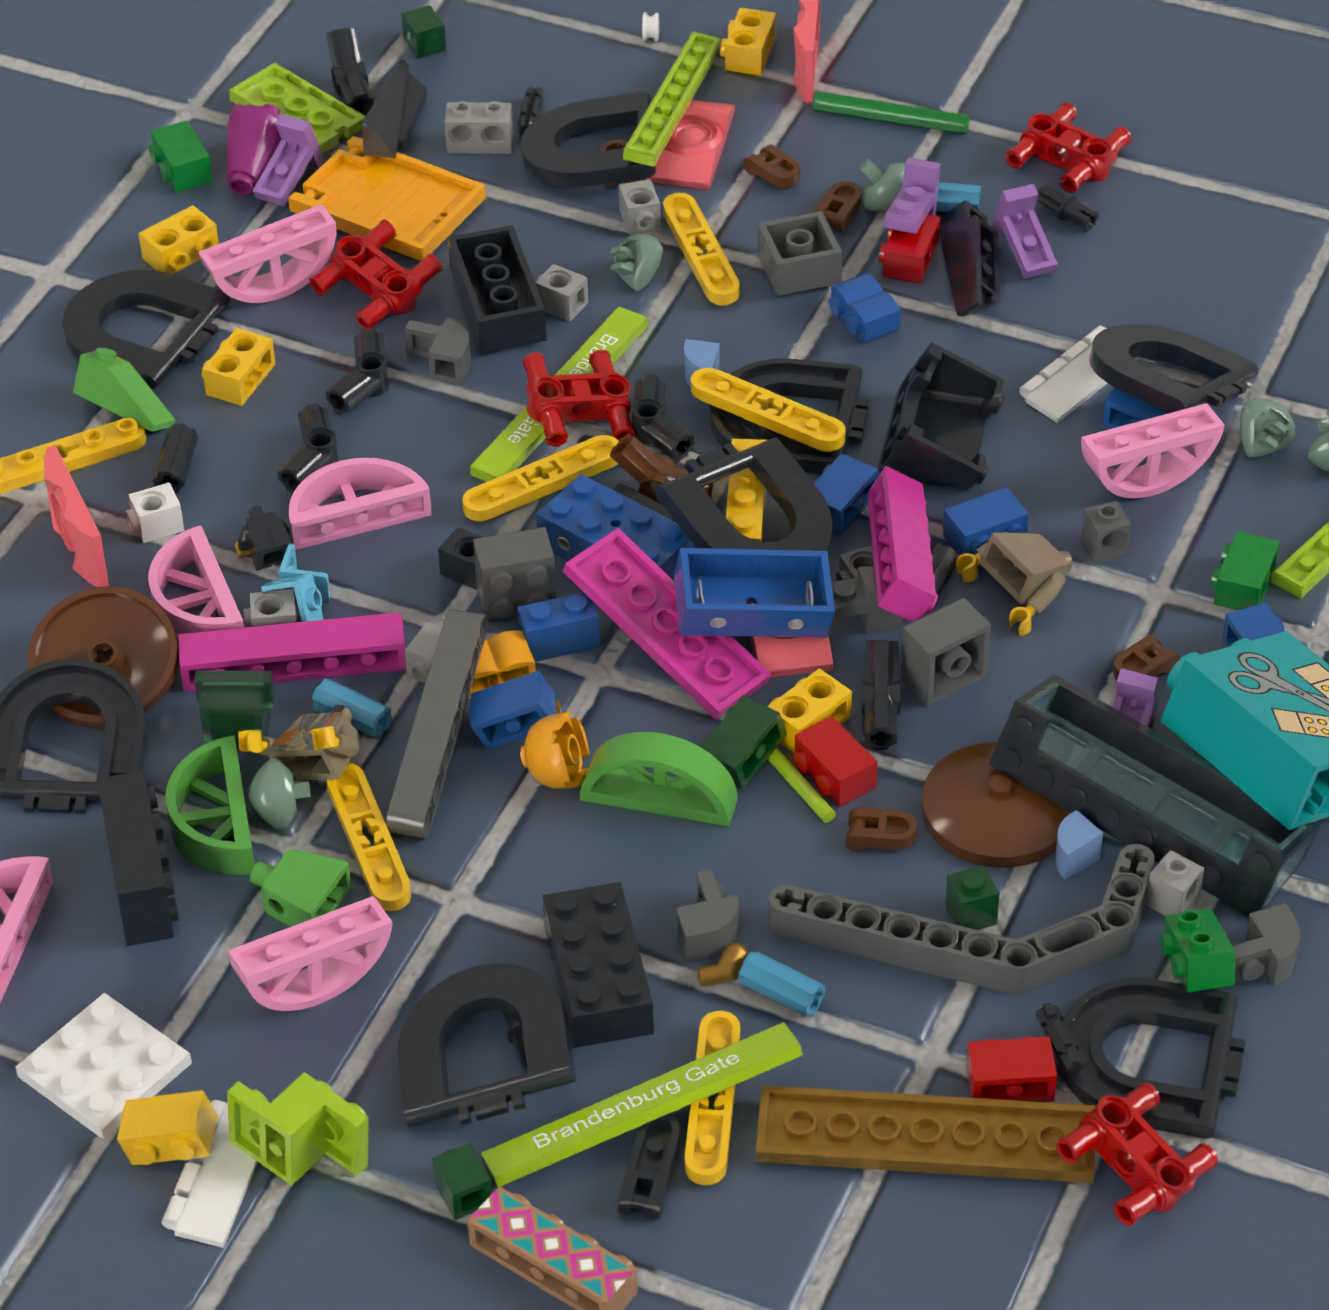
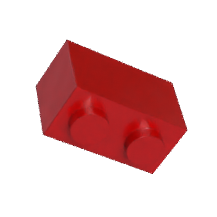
(910, 254)
(835, 761)
(1012, 1069)

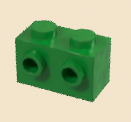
(1198, 950)

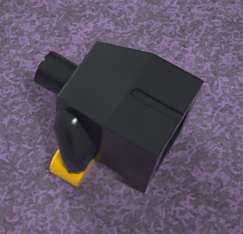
(264, 538)

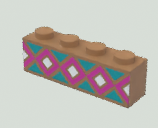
(551, 1254)

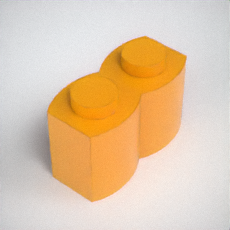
(503, 659)

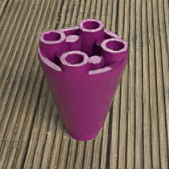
(250, 144)

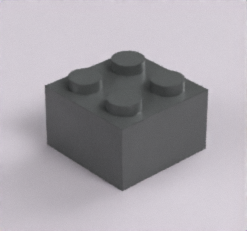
(799, 253)
(513, 571)
(945, 651)

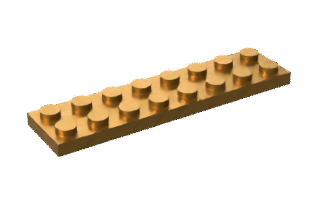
(919, 1133)

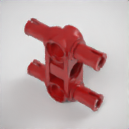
(1068, 147)
(376, 274)
(577, 397)
(1137, 1153)

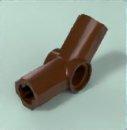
(646, 467)

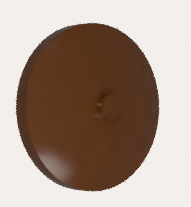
(115, 630)
(986, 813)

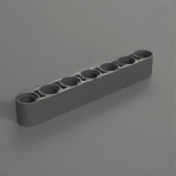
(437, 724)

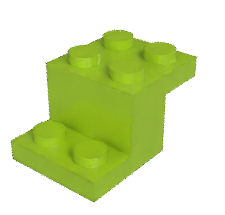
(298, 1128)

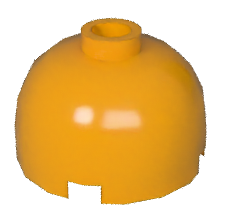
(555, 751)

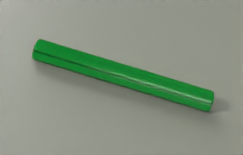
(891, 112)

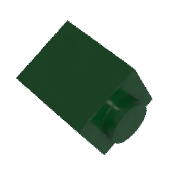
(423, 31)
(972, 898)
(461, 1180)

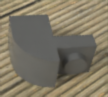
(444, 347)
(859, 598)
(710, 923)
(1270, 946)

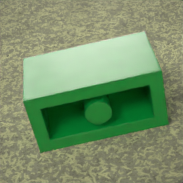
(180, 156)
(1244, 571)

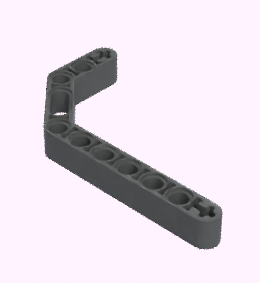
(967, 953)

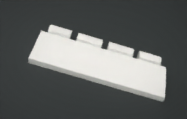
(1065, 381)
(211, 1189)

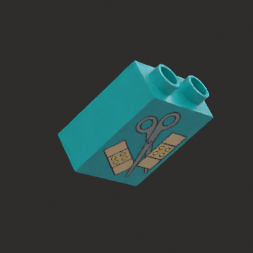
(1259, 721)

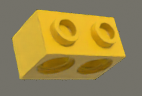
(749, 41)
(178, 240)
(238, 366)
(810, 703)

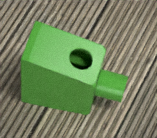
(302, 886)

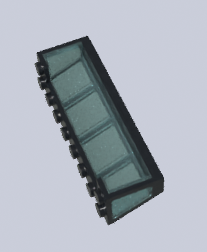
(1148, 792)

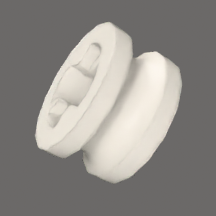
(650, 27)

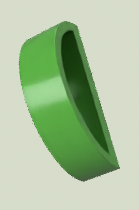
(191, 775)
(698, 793)

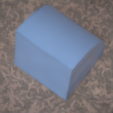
(700, 355)
(1077, 845)

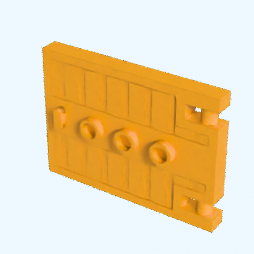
(410, 194)

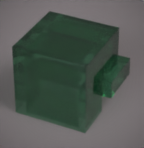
(234, 702)

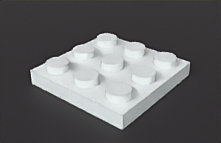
(102, 1062)

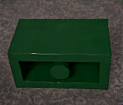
(745, 739)

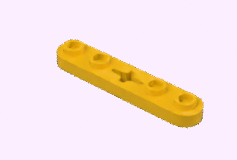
(711, 269)
(785, 418)
(78, 449)
(523, 487)
(380, 863)
(711, 1129)

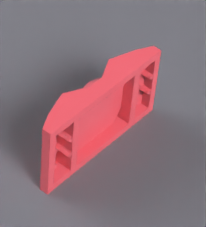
(806, 47)
(695, 146)
(74, 521)
(792, 654)

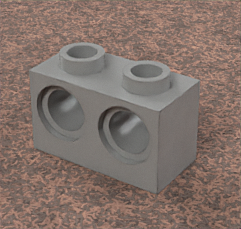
(479, 127)

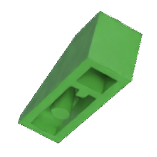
(120, 389)

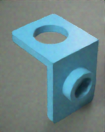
(289, 568)
(307, 595)

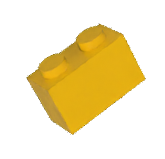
(167, 1127)

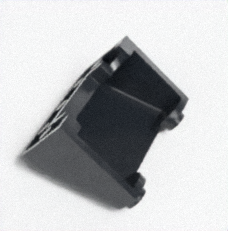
(941, 420)

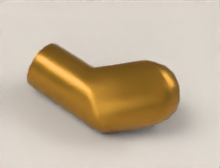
(726, 968)

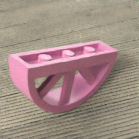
(304, 236)
(1185, 435)
(401, 499)
(173, 556)
(33, 882)
(334, 946)

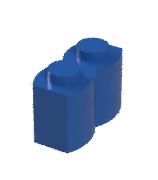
(865, 307)

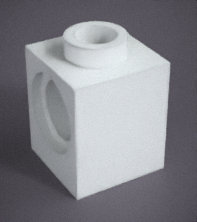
(155, 513)

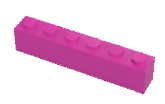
(901, 546)
(298, 649)

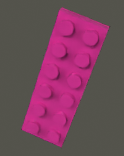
(645, 608)

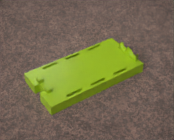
(300, 100)

